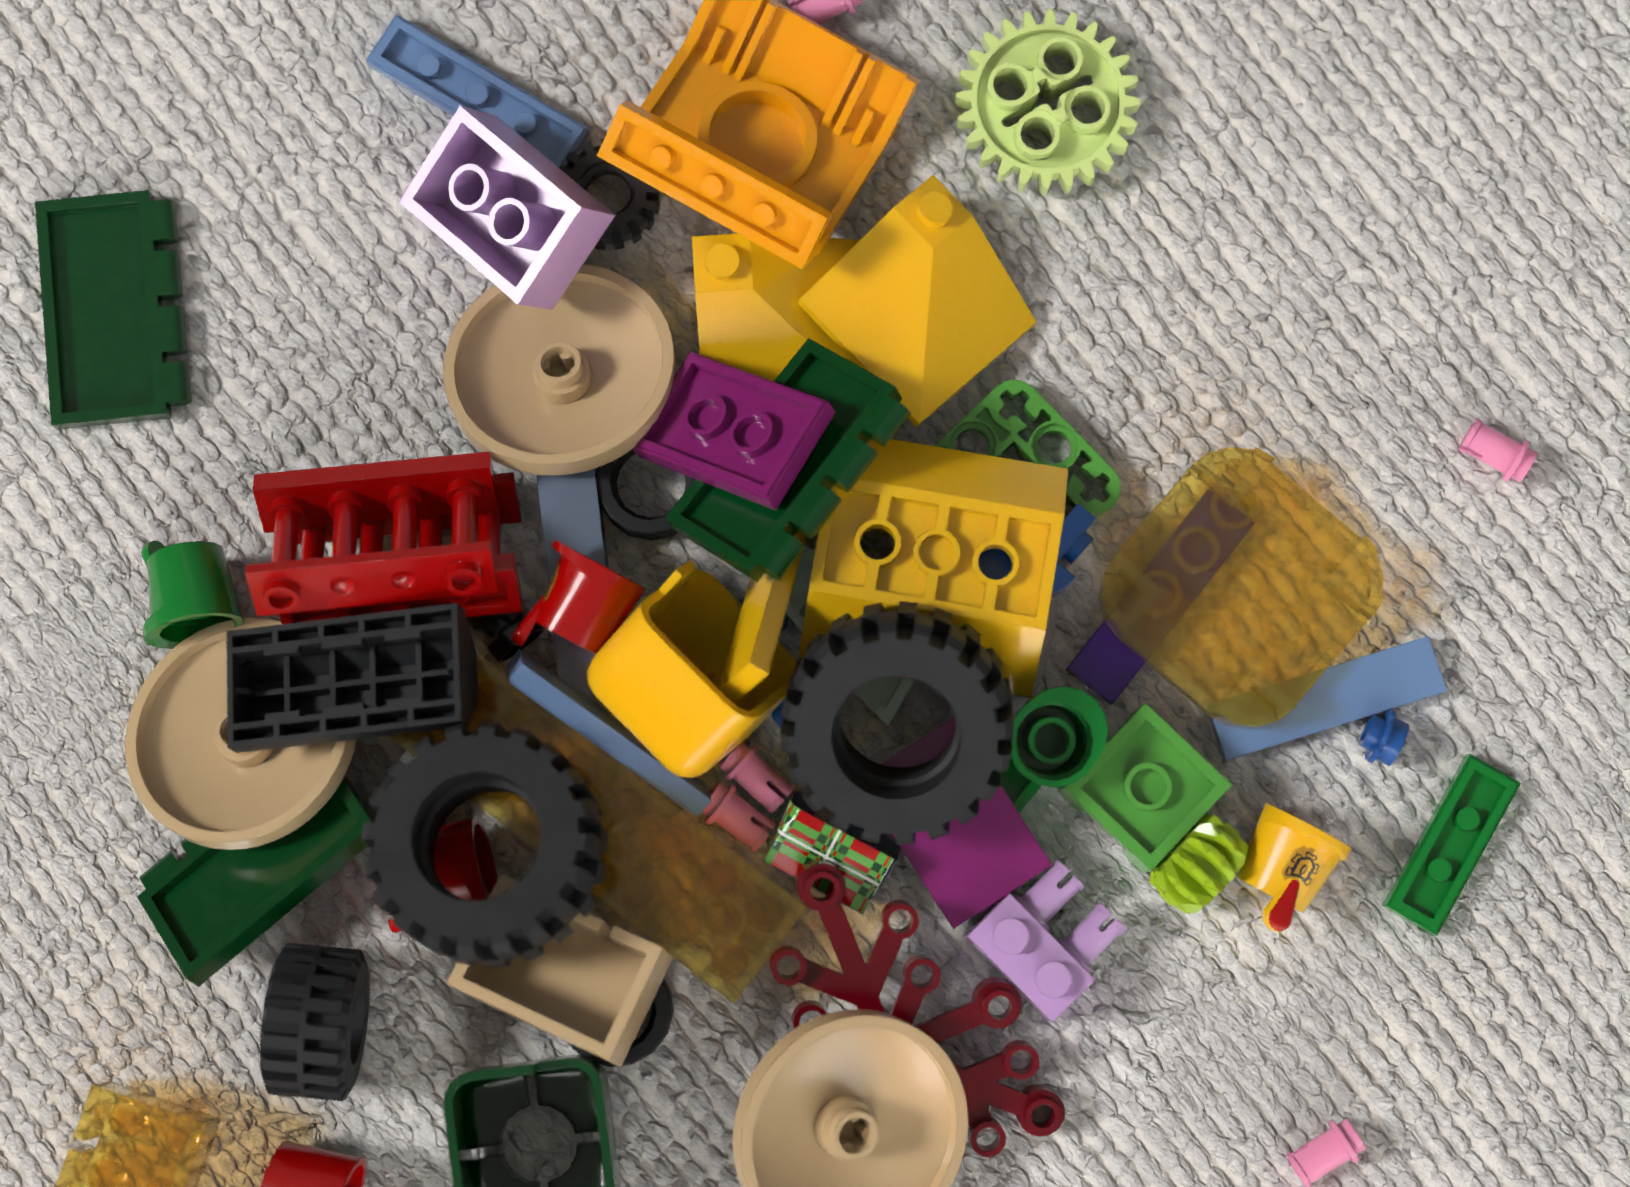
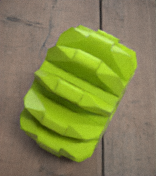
(1200, 864)

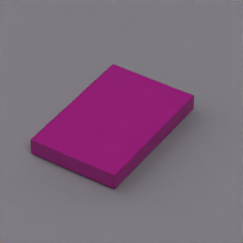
(735, 430)
(977, 859)

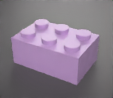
(506, 208)

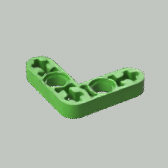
(1004, 433)

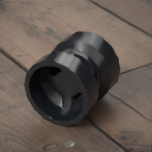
(499, 629)

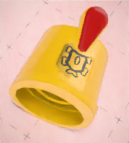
(1289, 864)

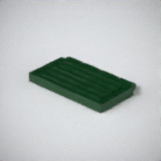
(107, 310)
(763, 539)
(226, 899)

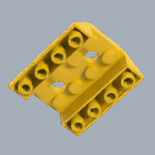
(942, 516)

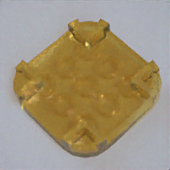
(1240, 588)

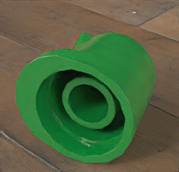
(187, 591)
(1058, 736)

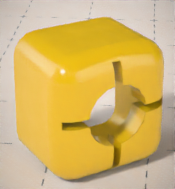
(666, 672)

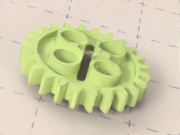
(1020, 60)

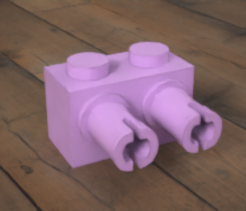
(1042, 968)

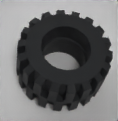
(314, 1022)

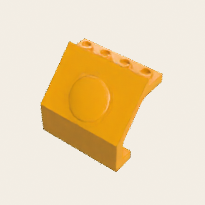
(763, 125)

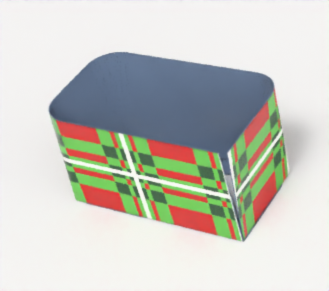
(807, 838)

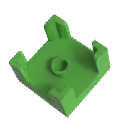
(1147, 788)

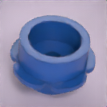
(1383, 738)

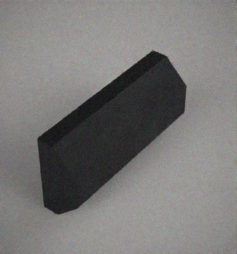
(350, 678)

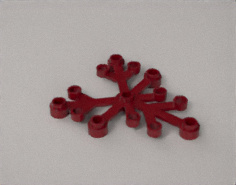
(863, 983)

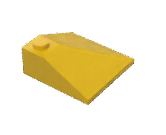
(921, 300)
(751, 302)

